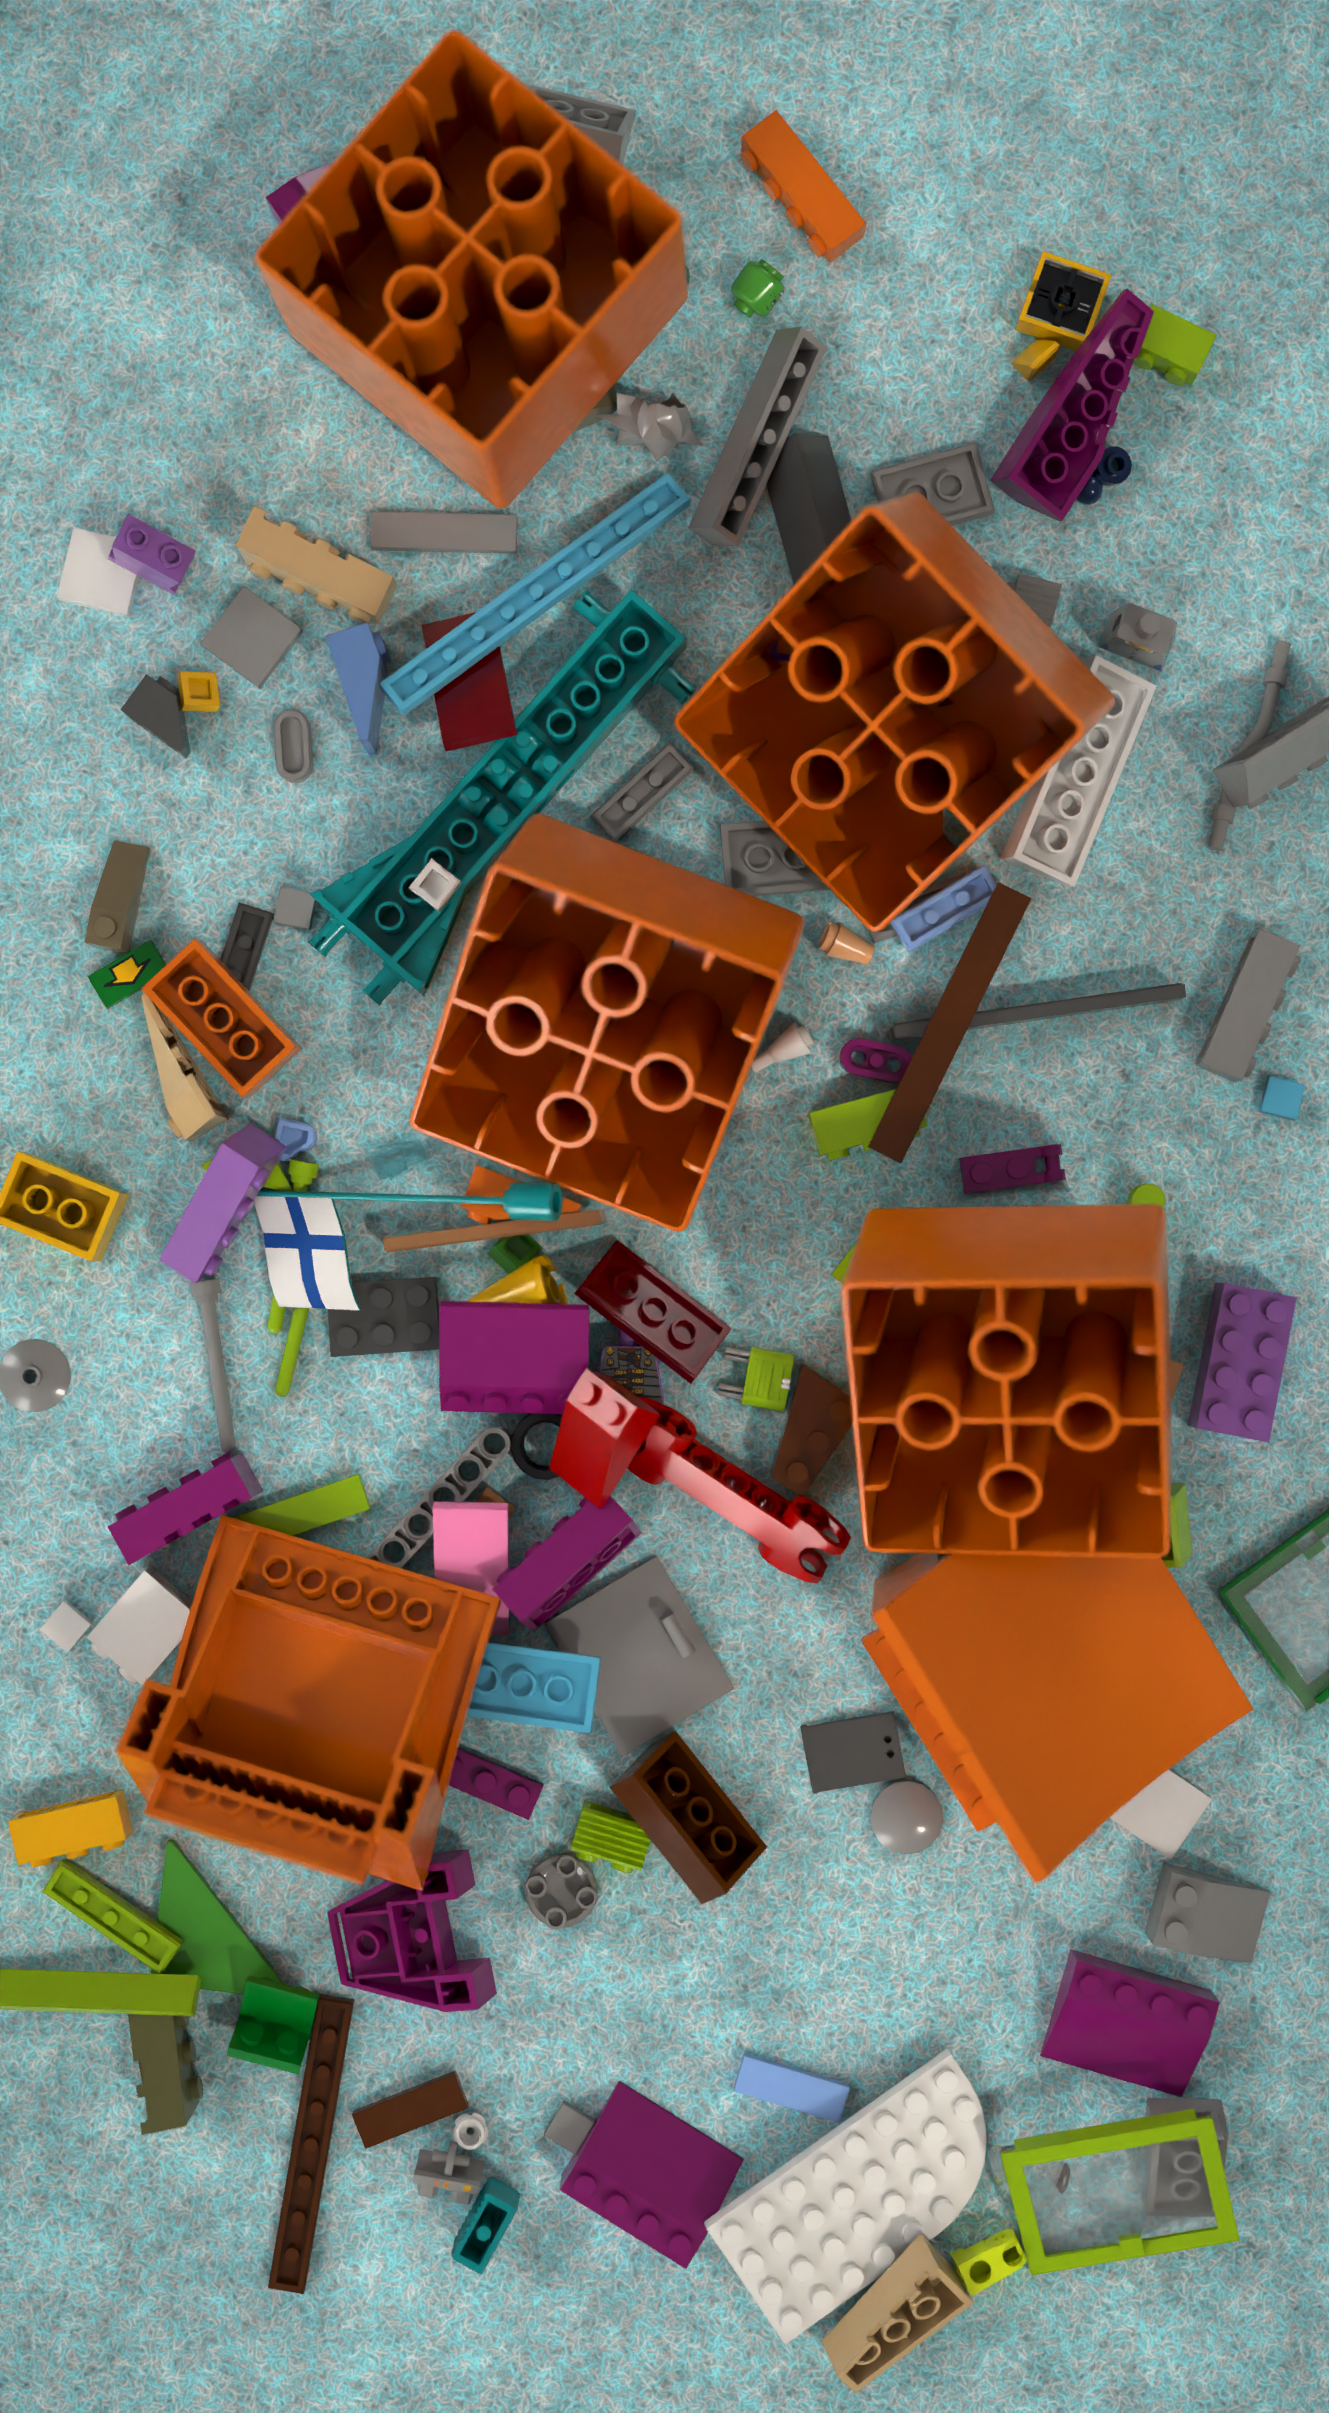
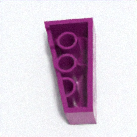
(184, 1508)

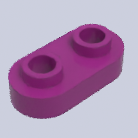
(875, 1060)

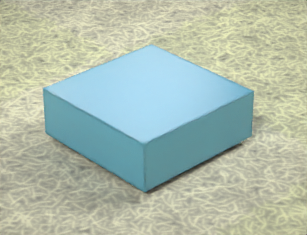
(1282, 1098)

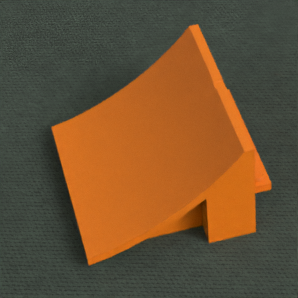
(1049, 1685)
(312, 1706)

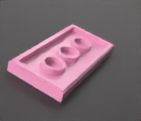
(473, 1549)

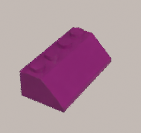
(565, 1561)

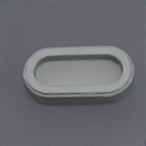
(293, 746)

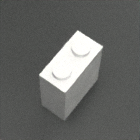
(142, 1627)

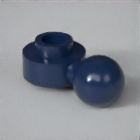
(1106, 475)

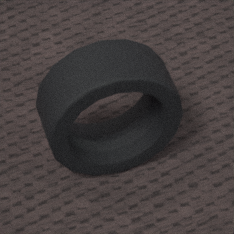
(518, 1450)

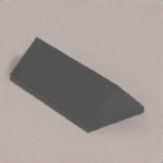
(807, 500)

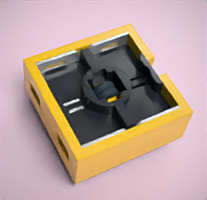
(1063, 301)

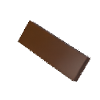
(410, 2109)

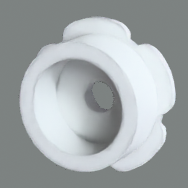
(472, 2140)

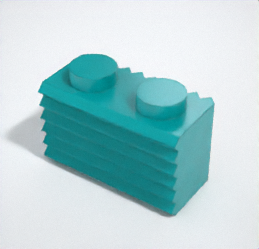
(485, 2225)

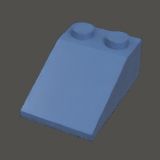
(361, 667)

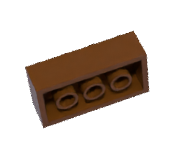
(688, 1817)

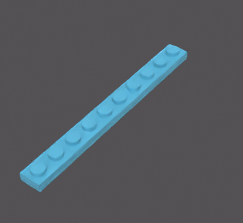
(534, 594)

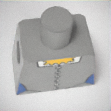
(1139, 635)

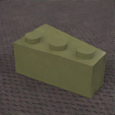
(165, 2070)

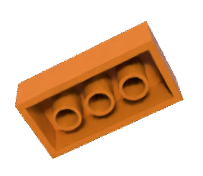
(221, 1018)

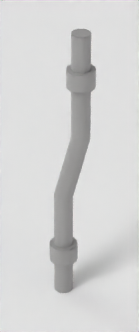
(1274, 679)

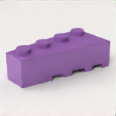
(222, 1202)

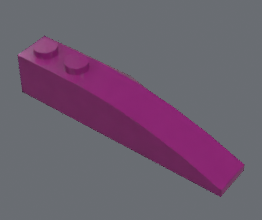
(1071, 422)

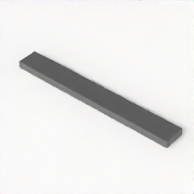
(1054, 1009)

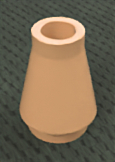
(844, 944)

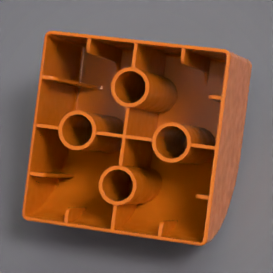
(850, 734)
(604, 1020)
(1012, 1379)

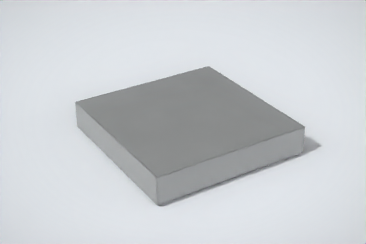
(251, 637)

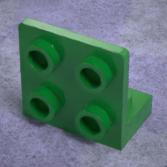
(273, 2024)

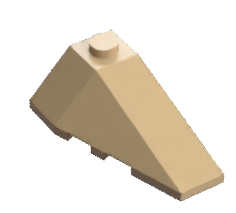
(184, 1088)

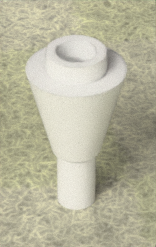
(790, 1044)

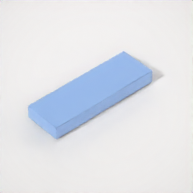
(944, 908)
(791, 2087)

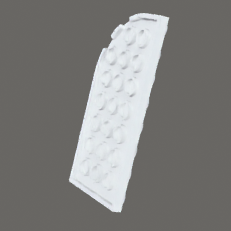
(856, 2198)

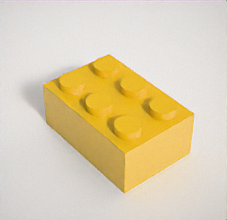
(60, 1206)

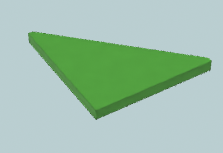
(212, 1936)

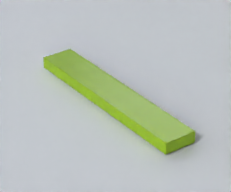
(99, 1992)

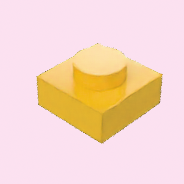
(198, 691)

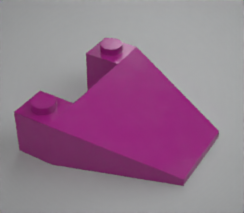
(405, 1943)

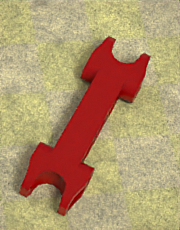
(783, 1527)

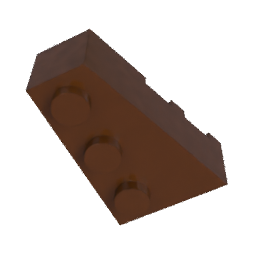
(811, 1432)

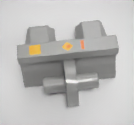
(448, 2171)

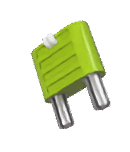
(765, 1380)

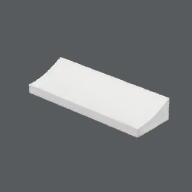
(1072, 797)

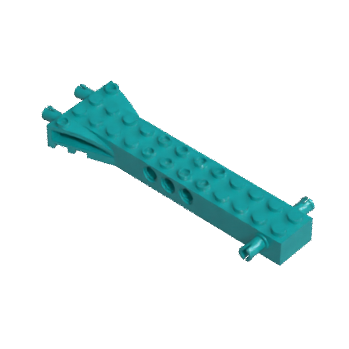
(502, 791)

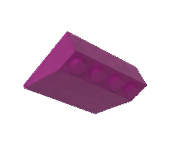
(511, 1355)
(1129, 2023)
(651, 2174)

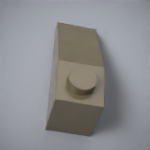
(117, 898)

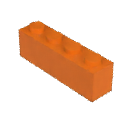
(802, 187)

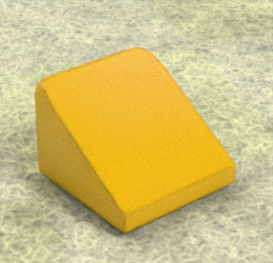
(1036, 358)

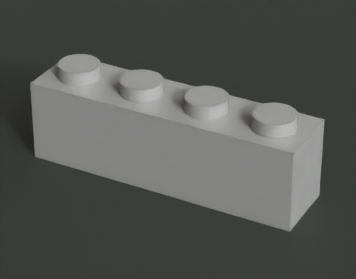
(1248, 1005)

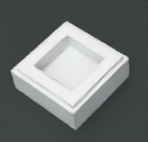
(435, 885)
(66, 1626)

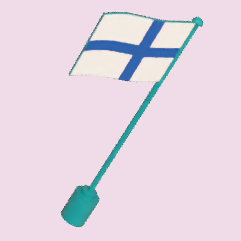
(309, 1244)

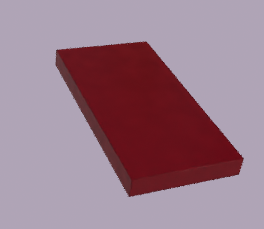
(477, 702)
(653, 1311)

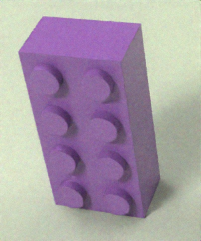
(1242, 1361)

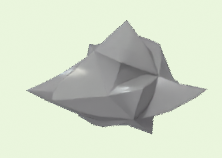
(652, 425)

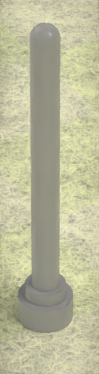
(206, 1294)

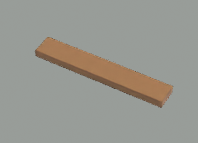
(493, 1231)

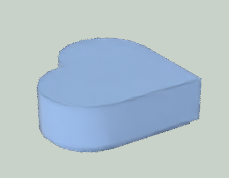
(295, 1136)

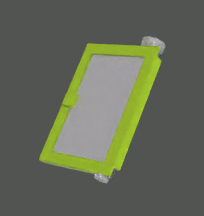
(1118, 2190)

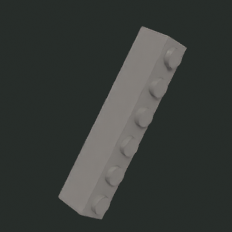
(757, 436)

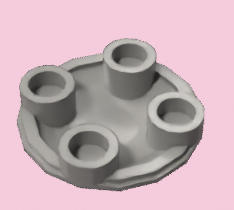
(906, 1817)
(561, 1891)

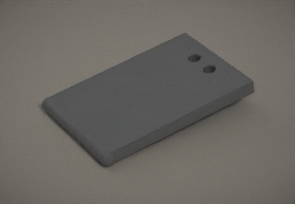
(853, 1752)

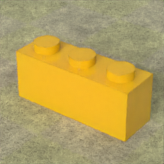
(71, 1828)

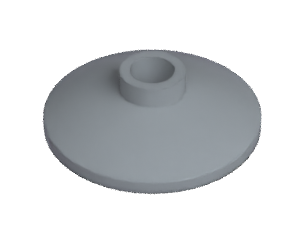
(51, 1371)

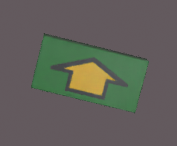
(127, 974)

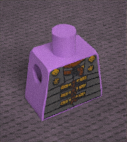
(633, 1368)

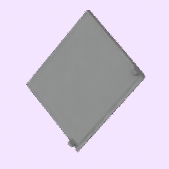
(651, 1653)

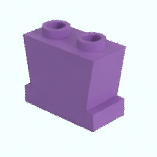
(151, 554)

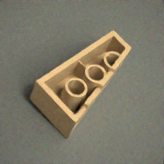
(314, 568)
(896, 2314)

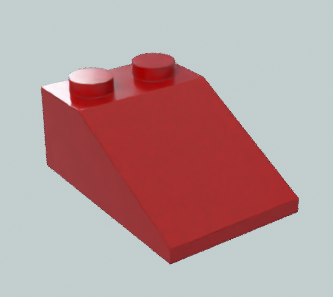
(599, 1435)

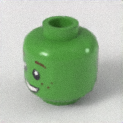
(757, 288)

